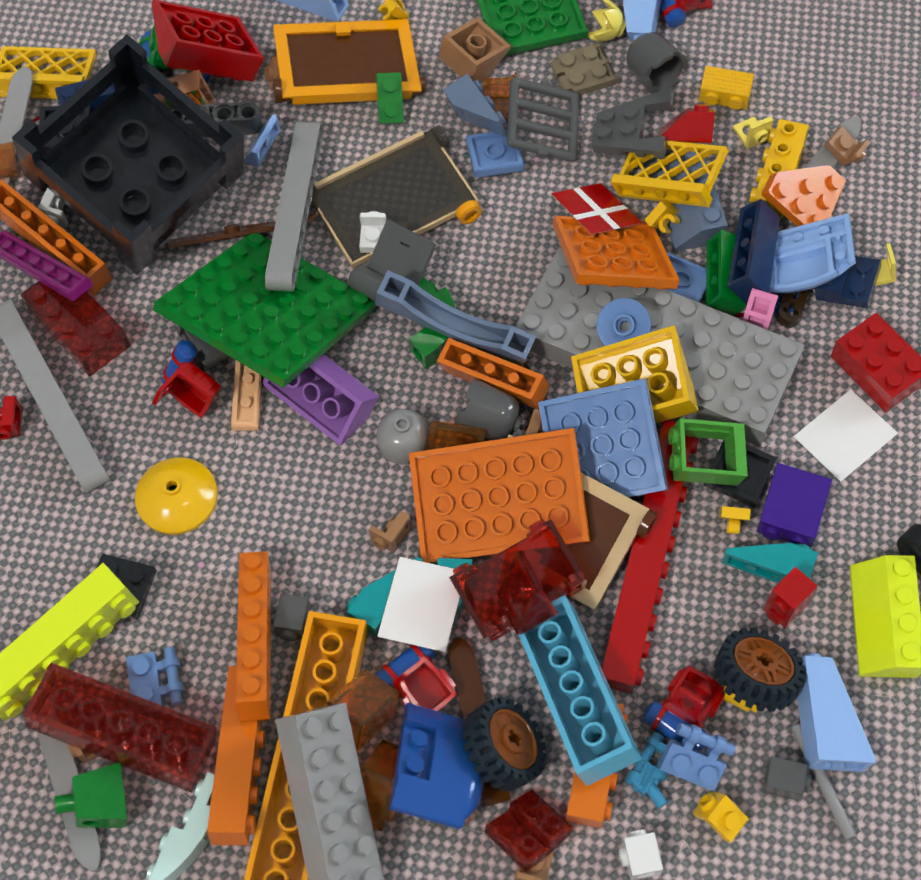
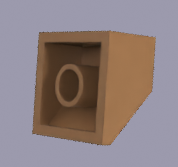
(473, 50)

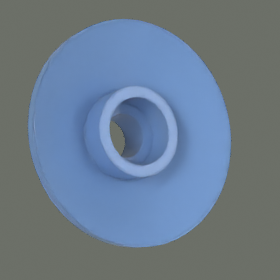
(618, 312)

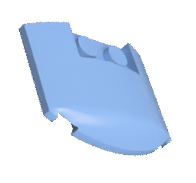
(812, 254)

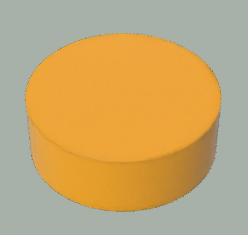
(468, 212)

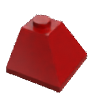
(691, 125)

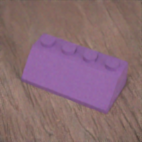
(328, 398)

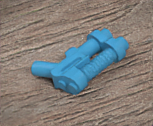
(645, 776)

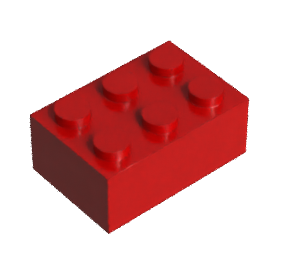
(879, 361)

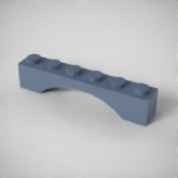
(417, 305)

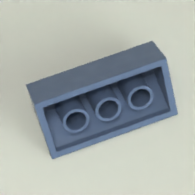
(696, 222)

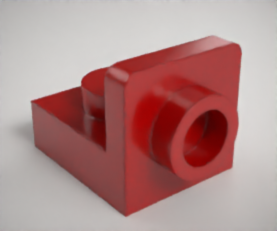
(10, 418)

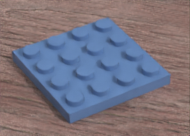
(613, 435)

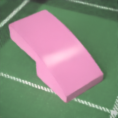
(760, 308)

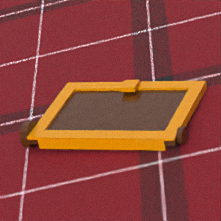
(341, 60)

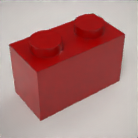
(789, 597)

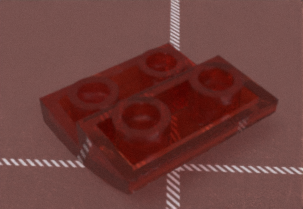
(528, 830)

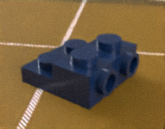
(853, 286)

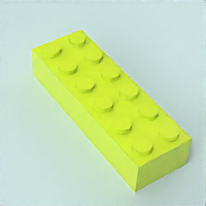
(62, 636)

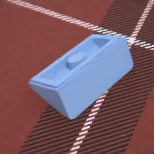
(263, 142)

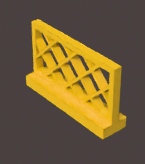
(43, 81)
(663, 188)

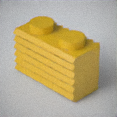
(726, 87)

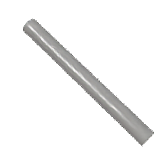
(828, 792)

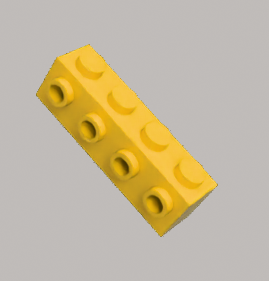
(783, 155)

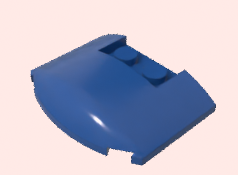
(433, 769)

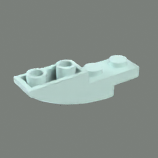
(182, 847)

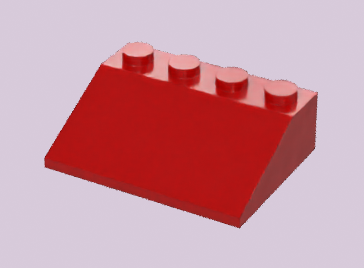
(205, 41)

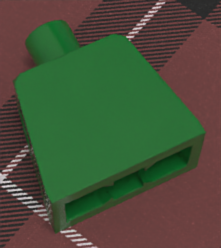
(96, 799)

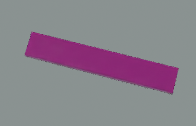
(42, 267)

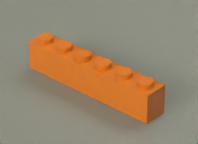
(50, 237)
(253, 637)
(235, 774)

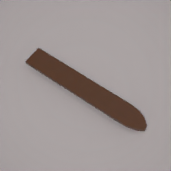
(229, 231)
(471, 696)

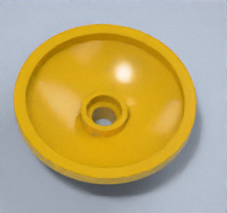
(179, 509)

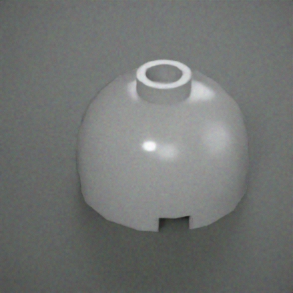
(401, 434)

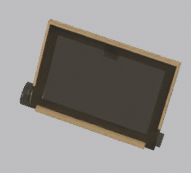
(406, 181)

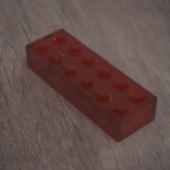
(120, 727)

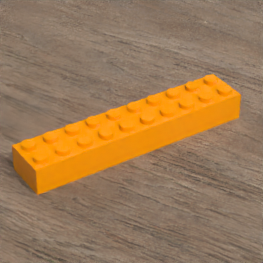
(326, 662)

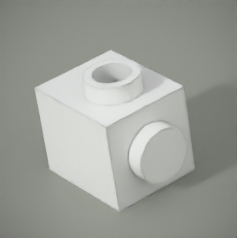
(641, 855)

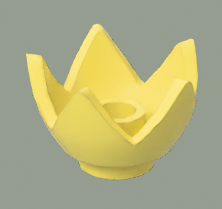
(611, 22)

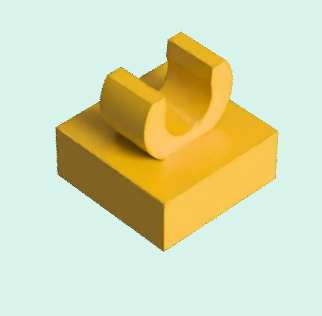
(395, 10)
(662, 215)
(734, 517)

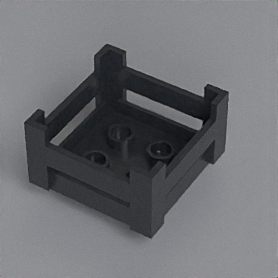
(132, 160)

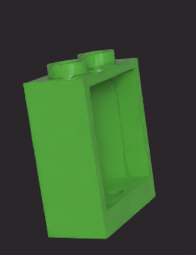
(735, 451)

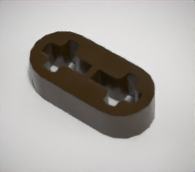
(798, 306)

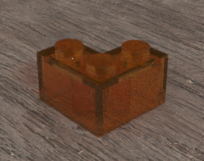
(378, 783)

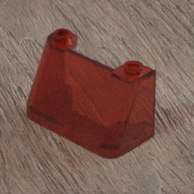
(481, 583)

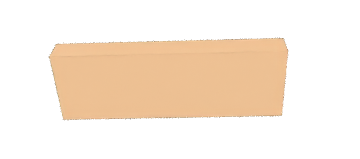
(246, 399)

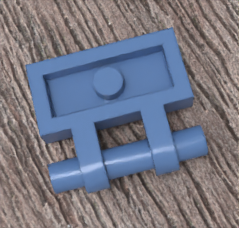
(145, 677)
(692, 764)

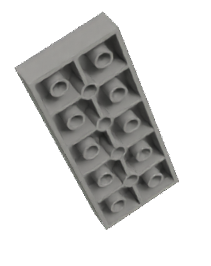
(733, 364)

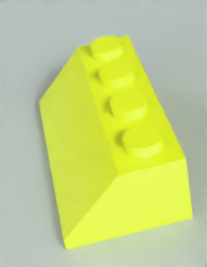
(887, 617)

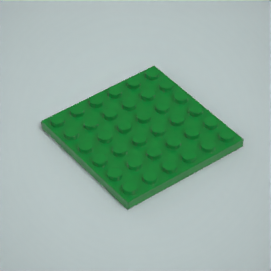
(260, 328)

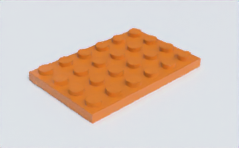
(489, 492)

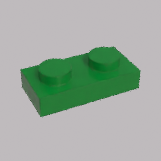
(389, 98)

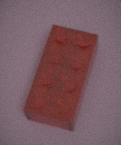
(78, 326)

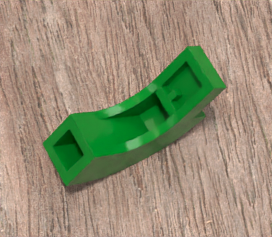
(428, 343)

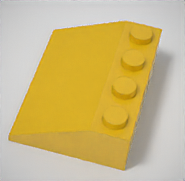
(650, 357)

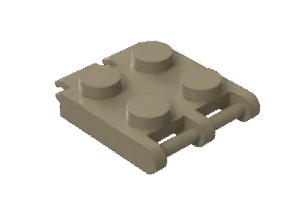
(583, 70)

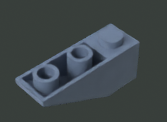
(473, 107)

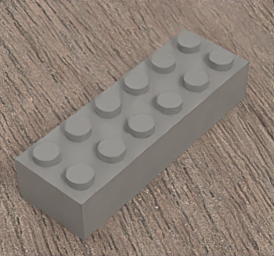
(328, 795)

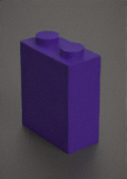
(794, 505)

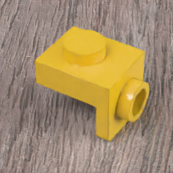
(721, 814)

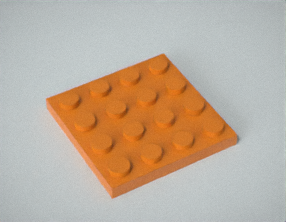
(616, 257)

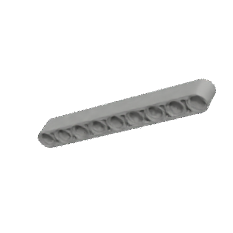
(294, 207)
(50, 399)

